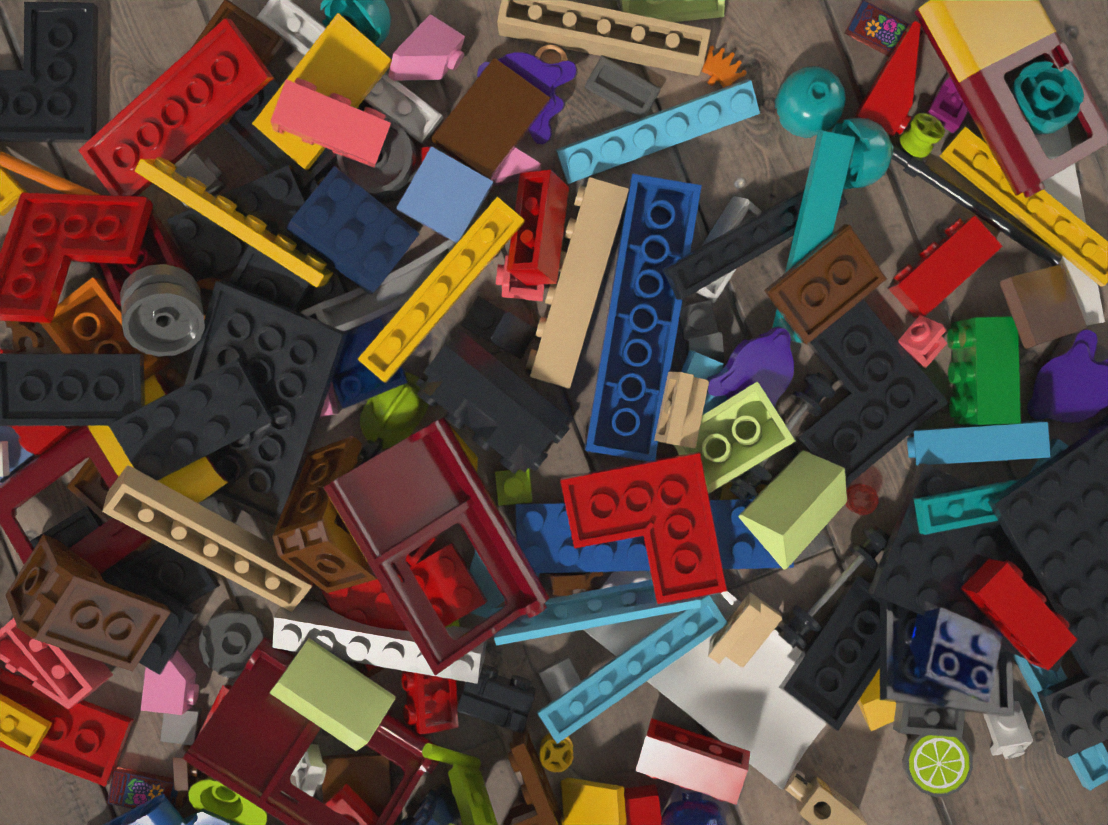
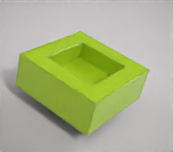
(513, 487)

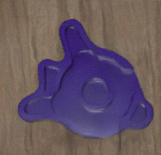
(545, 78)
(758, 360)
(1071, 385)

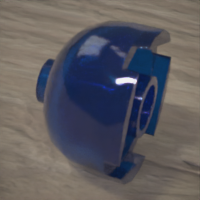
(693, 811)

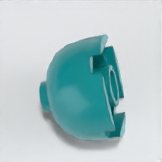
(367, 16)
(1047, 96)
(810, 101)
(870, 151)

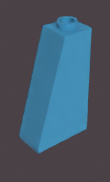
(980, 443)

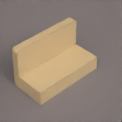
(681, 409)
(745, 631)

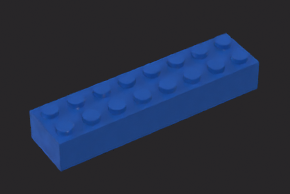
(641, 318)

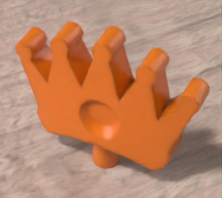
(720, 69)

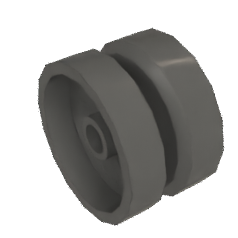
(393, 173)
(161, 310)

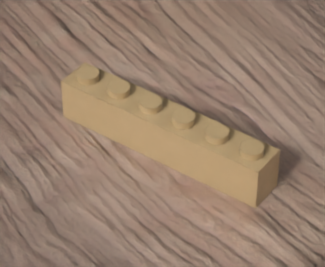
(606, 33)
(578, 283)
(204, 537)

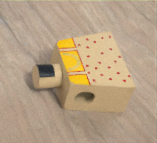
(834, 811)

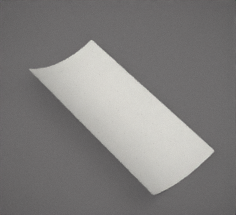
(728, 700)

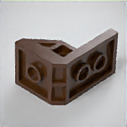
(307, 529)
(71, 607)
(536, 787)

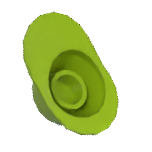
(393, 413)
(219, 799)

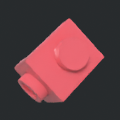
(514, 287)
(923, 340)

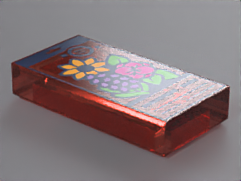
(876, 28)
(133, 787)

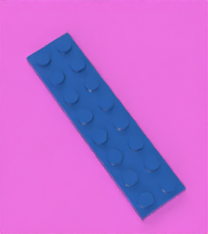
(548, 543)

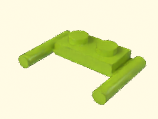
(466, 784)

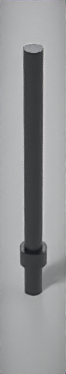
(916, 167)

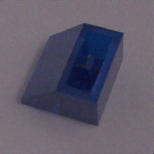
(352, 379)
(956, 652)

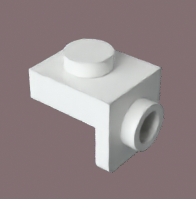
(1009, 733)
(310, 770)

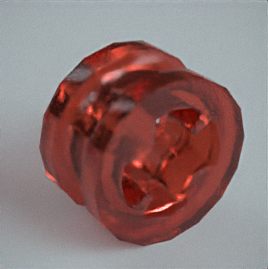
(872, 501)

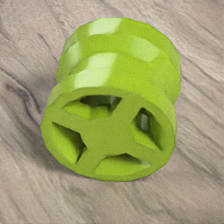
(921, 135)

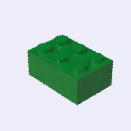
(984, 371)

